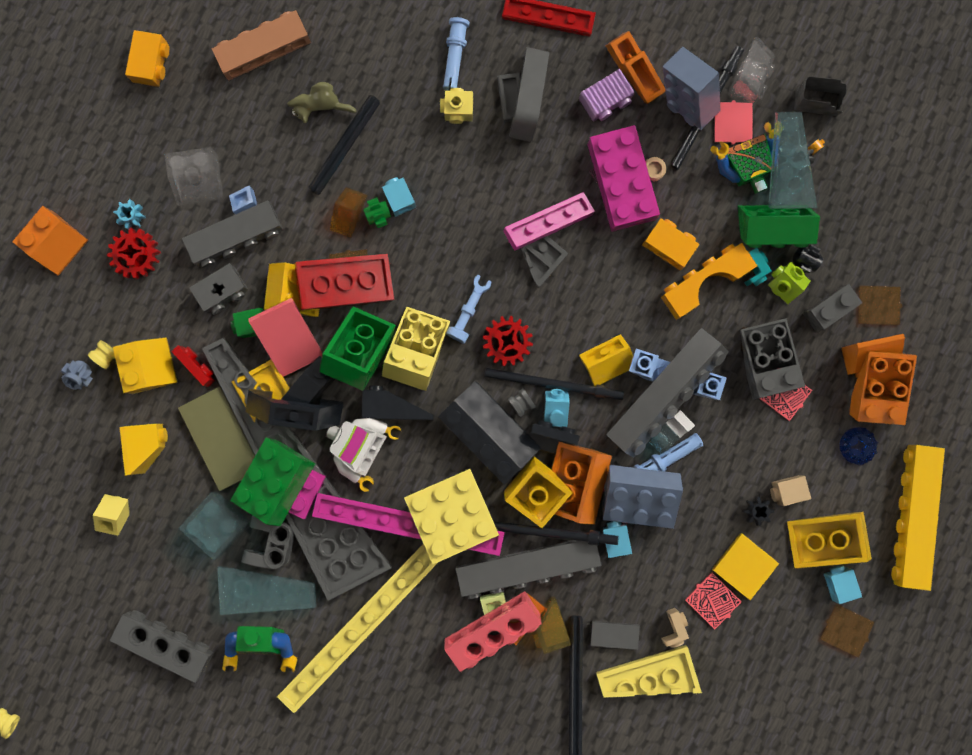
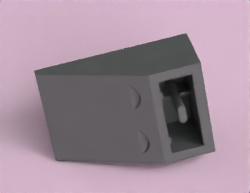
(766, 350)

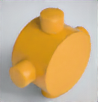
(817, 145)

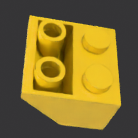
(283, 286)

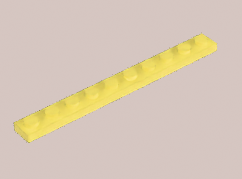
(356, 630)

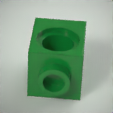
(241, 324)

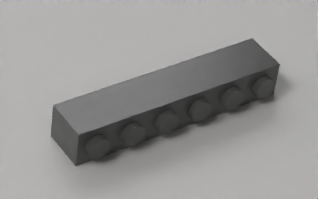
(667, 393)
(527, 566)

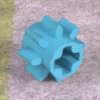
(135, 213)

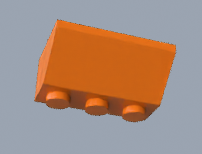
(585, 475)

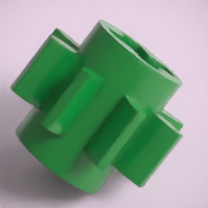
(377, 212)

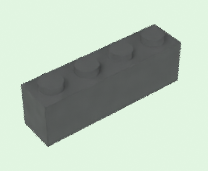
(233, 234)

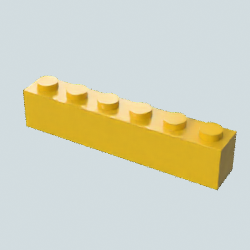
(918, 517)

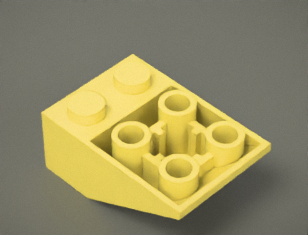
(415, 348)

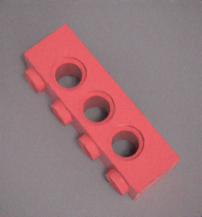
(497, 620)

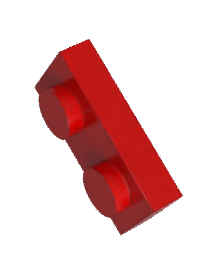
(188, 359)

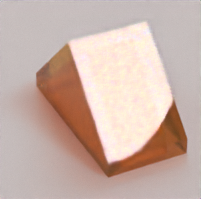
(347, 212)

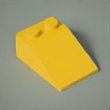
(829, 540)

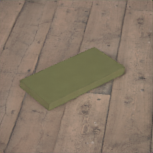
(218, 437)

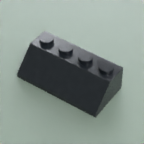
(489, 432)

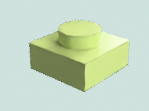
(492, 601)

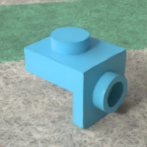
(556, 407)

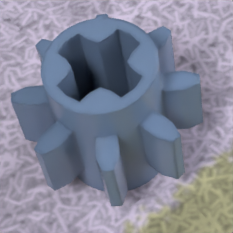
(76, 374)

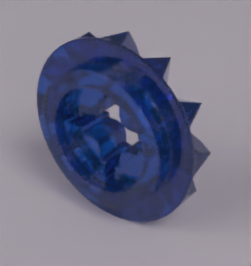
(851, 438)

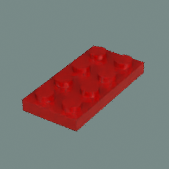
(343, 281)

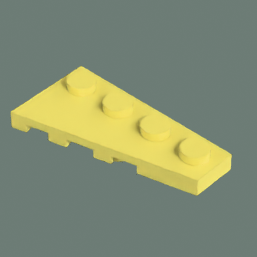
(653, 675)

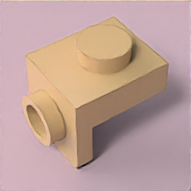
(678, 623)

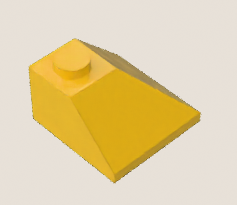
(141, 446)

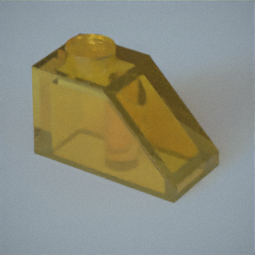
(552, 632)

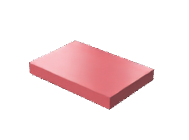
(286, 337)

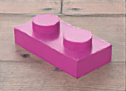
(307, 495)

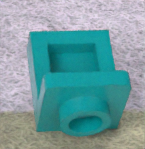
(761, 269)

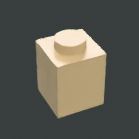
(790, 490)

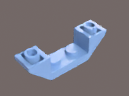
(650, 367)

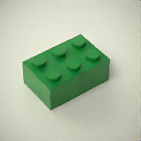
(357, 348)
(272, 482)

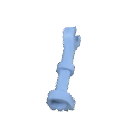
(467, 310)

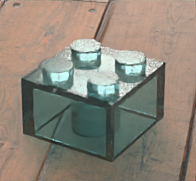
(215, 525)

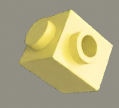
(111, 514)

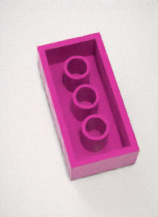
(623, 178)

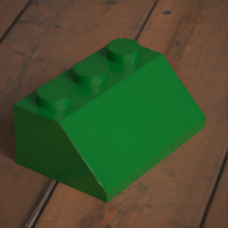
(777, 226)

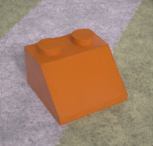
(50, 240)
(856, 353)

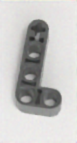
(529, 95)

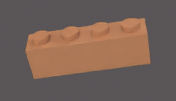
(261, 45)

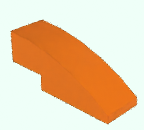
(636, 67)

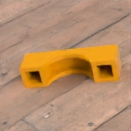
(732, 265)

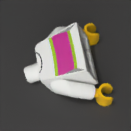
(357, 446)

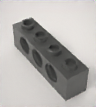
(127, 637)

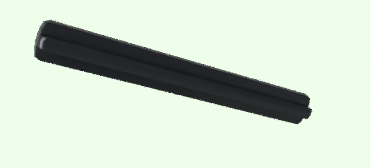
(344, 145)

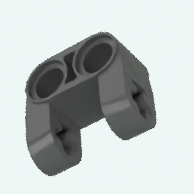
(274, 543)

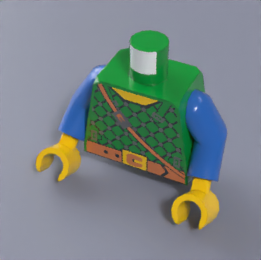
(747, 161)
(258, 641)

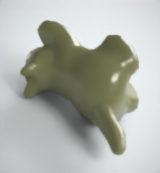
(320, 98)

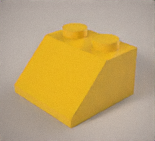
(144, 365)
(537, 492)

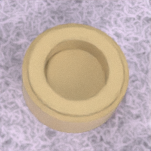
(656, 168)

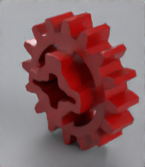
(126, 246)
(498, 335)

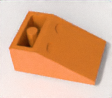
(883, 388)

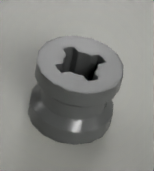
(521, 402)

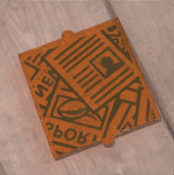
(879, 305)
(847, 630)

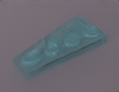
(790, 170)
(258, 592)

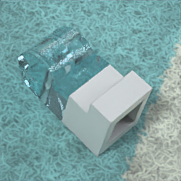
(671, 432)

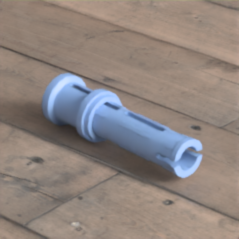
(456, 43)
(680, 450)

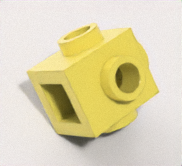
(457, 106)

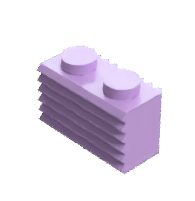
(607, 95)

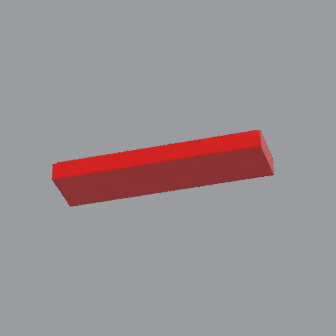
(549, 16)

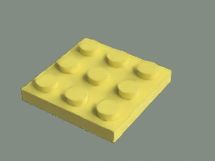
(451, 516)

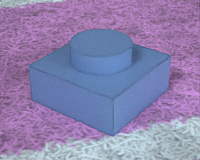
(243, 200)

